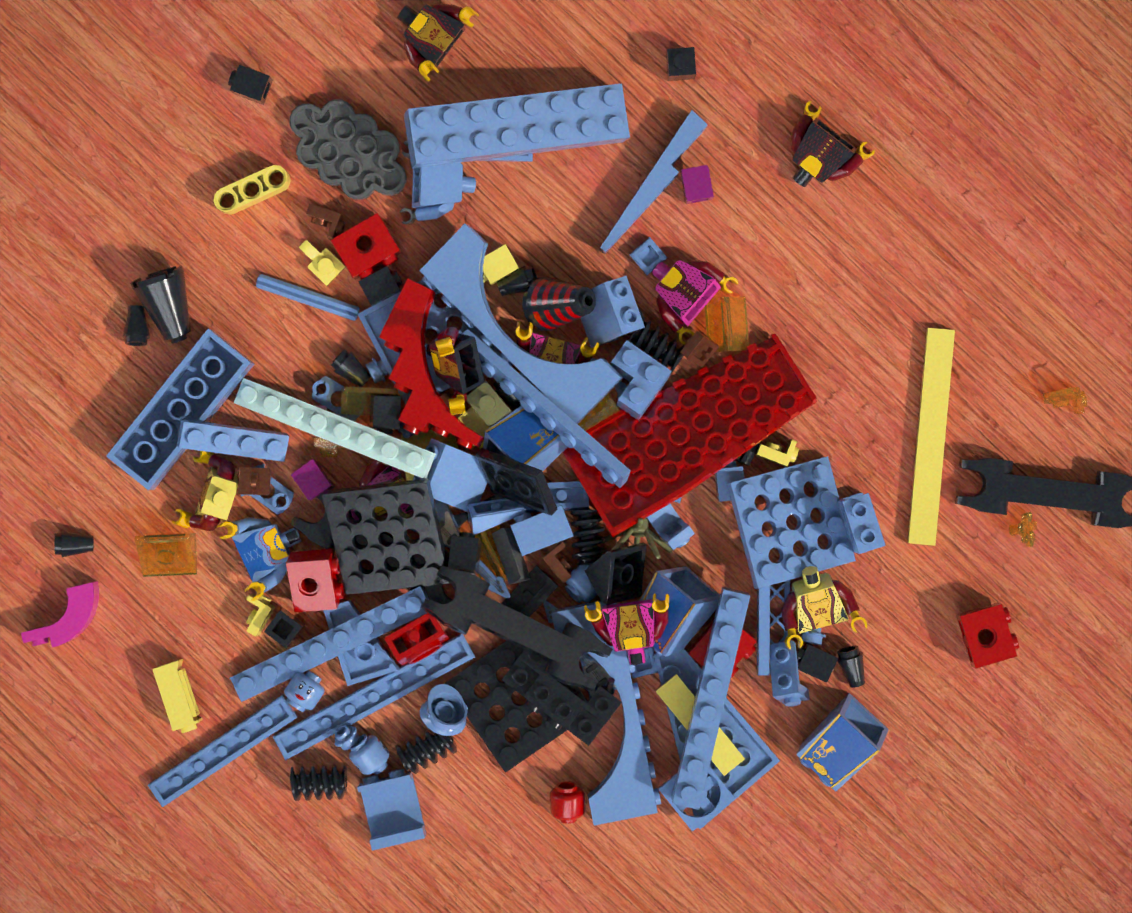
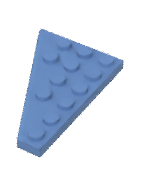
(757, 754)

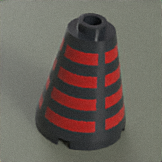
(556, 303)

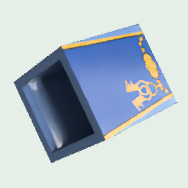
(524, 439)
(689, 606)
(842, 743)

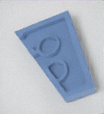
(366, 660)

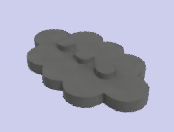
(348, 149)

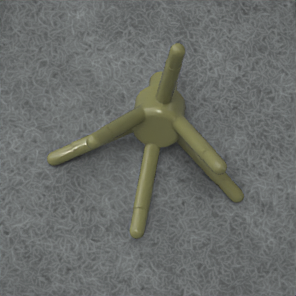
(640, 530)

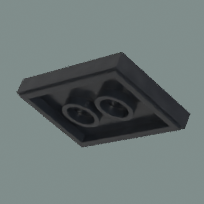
(516, 481)

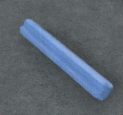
(307, 297)

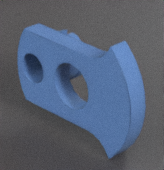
(325, 399)
(280, 490)

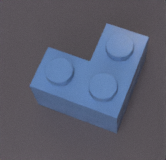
(644, 375)
(540, 530)

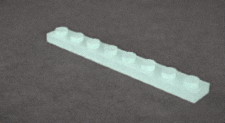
(335, 428)

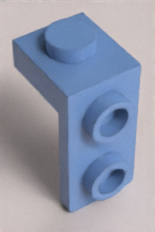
(671, 527)
(786, 675)

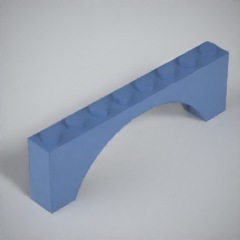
(459, 276)
(628, 786)

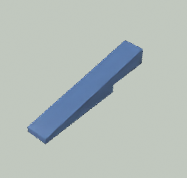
(658, 179)

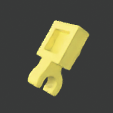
(323, 264)

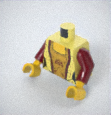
(216, 494)
(816, 604)

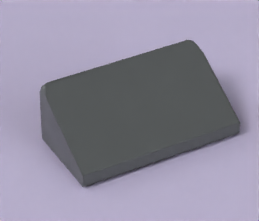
(510, 556)

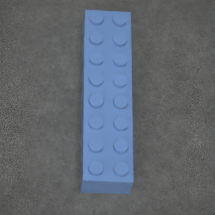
(516, 125)

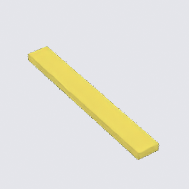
(931, 436)

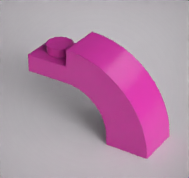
(79, 613)

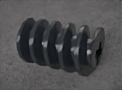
(658, 345)
(587, 536)
(425, 750)
(318, 783)

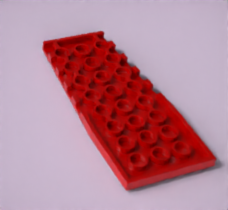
(693, 431)

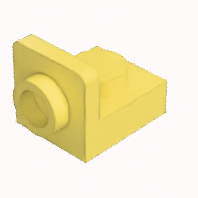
(773, 453)
(258, 619)

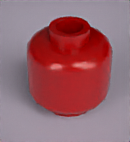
(567, 802)

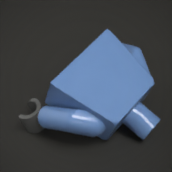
(437, 190)

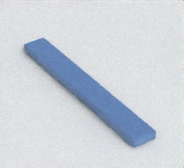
(372, 697)

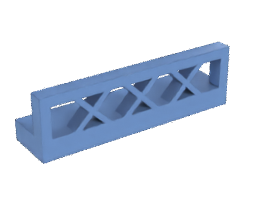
(764, 624)

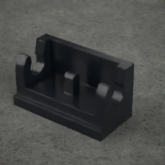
(532, 593)

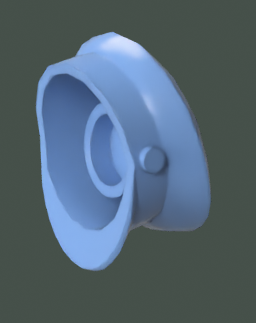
(444, 711)

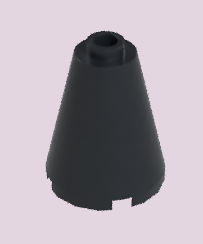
(166, 301)

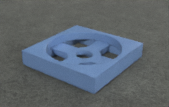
(692, 821)

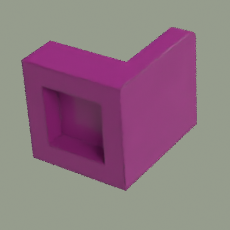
(696, 184)
(312, 479)

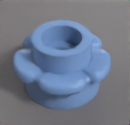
(377, 370)
(813, 636)
(346, 737)

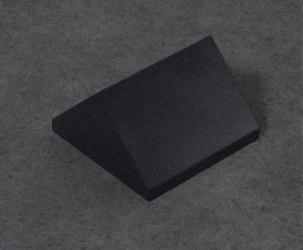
(618, 574)

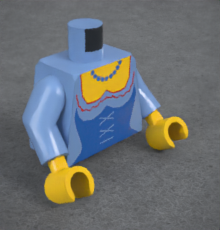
(262, 550)

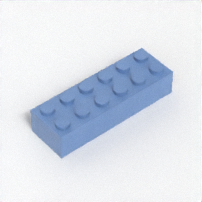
(190, 393)

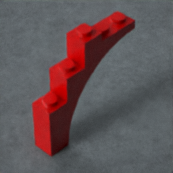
(407, 330)

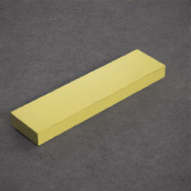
(681, 702)

